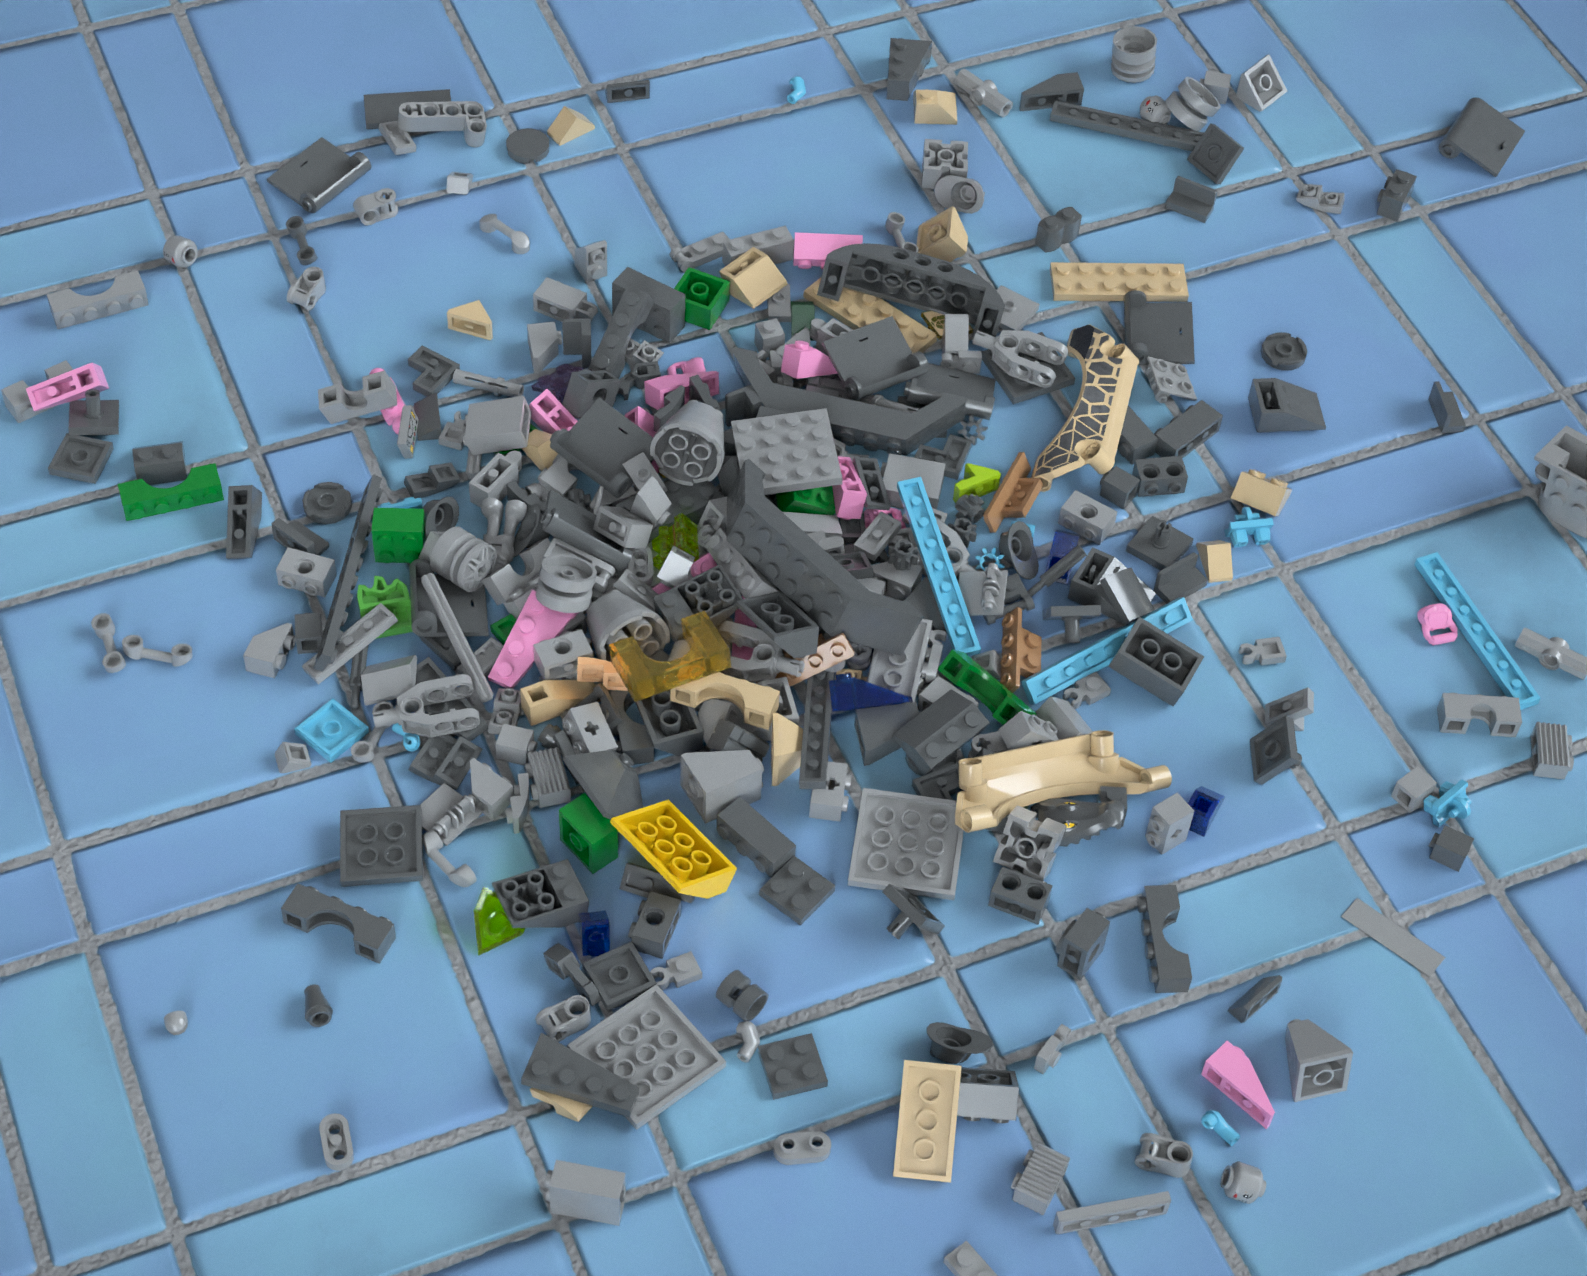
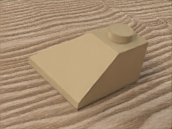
(934, 107)
(943, 236)
(785, 748)

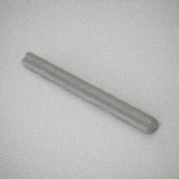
(457, 637)

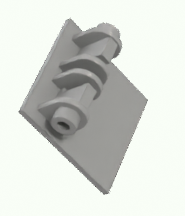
(1169, 379)
(984, 590)
(448, 813)

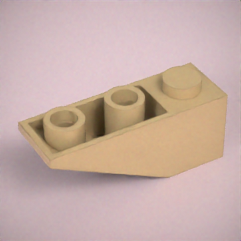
(552, 697)

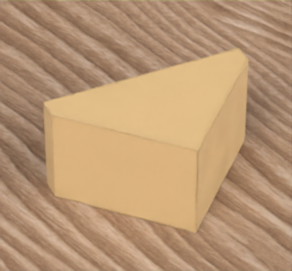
(568, 126)
(471, 320)
(539, 449)
(1216, 560)

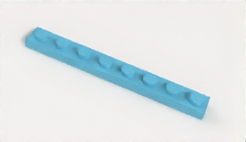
(938, 566)
(1477, 630)
(1099, 654)

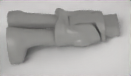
(493, 512)

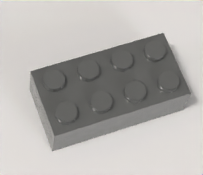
(684, 499)

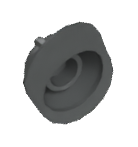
(440, 515)
(530, 530)
(1019, 550)
(956, 1043)

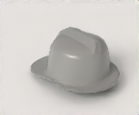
(960, 192)

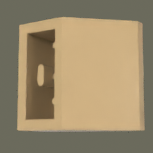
(753, 277)
(1260, 492)

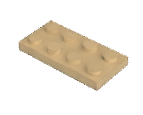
(927, 1121)

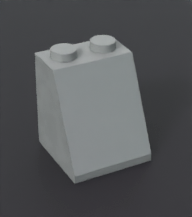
(719, 779)

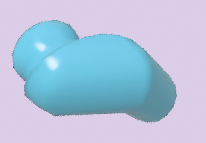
(799, 89)
(411, 741)
(1213, 1120)

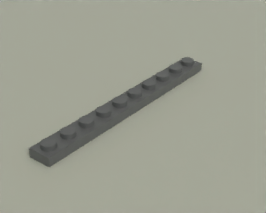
(347, 578)

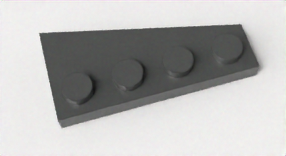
(427, 671)
(573, 1076)

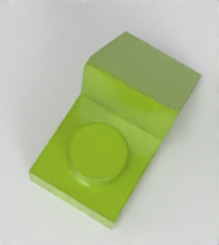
(977, 481)

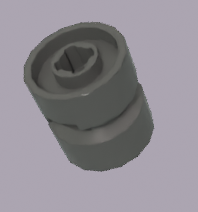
(739, 993)

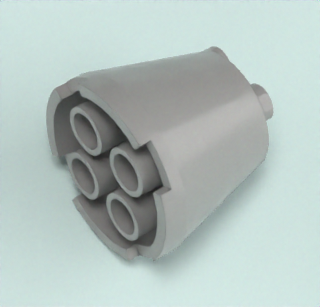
(690, 444)
(620, 617)

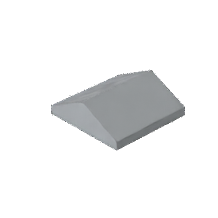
(388, 679)

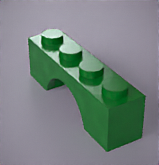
(197, 489)
(977, 681)

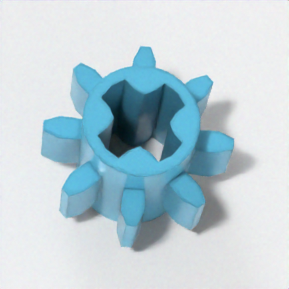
(992, 554)

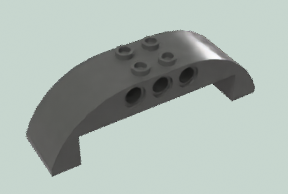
(912, 281)

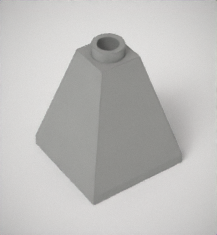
(1315, 1061)

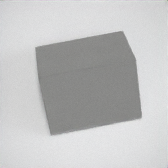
(1261, 84)
(1063, 717)

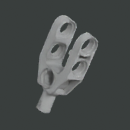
(1011, 342)
(954, 546)
(766, 657)
(422, 695)

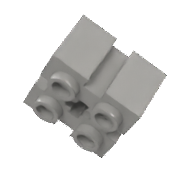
(943, 160)
(1015, 847)

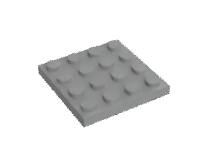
(790, 449)
(906, 844)
(652, 1049)

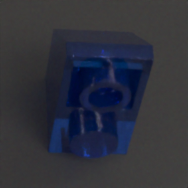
(1062, 544)
(1205, 807)
(594, 933)

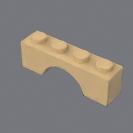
(753, 700)

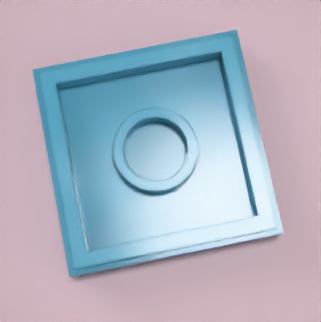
(331, 730)

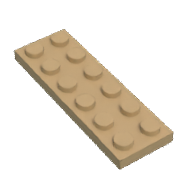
(1113, 280)
(862, 309)

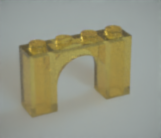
(650, 677)

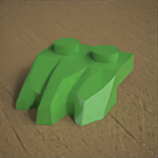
(393, 597)

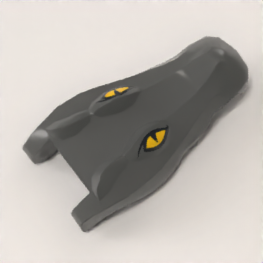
(1081, 817)

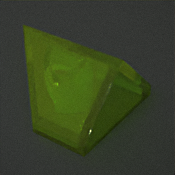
(492, 923)

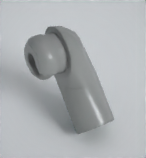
(751, 1040)

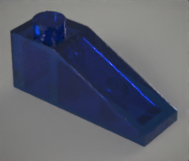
(857, 693)

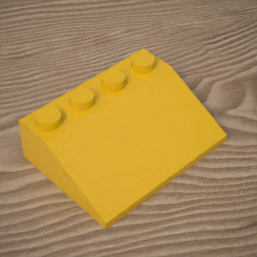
(676, 849)

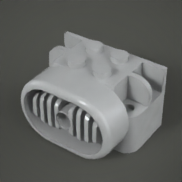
(1564, 480)

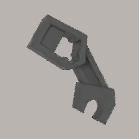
(637, 376)
(564, 964)

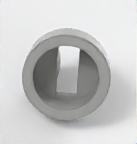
(176, 1022)

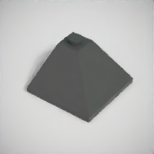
(607, 781)

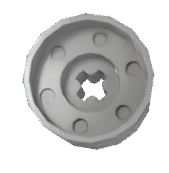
(1133, 54)
(463, 558)

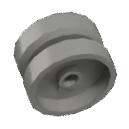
(1193, 104)
(566, 583)

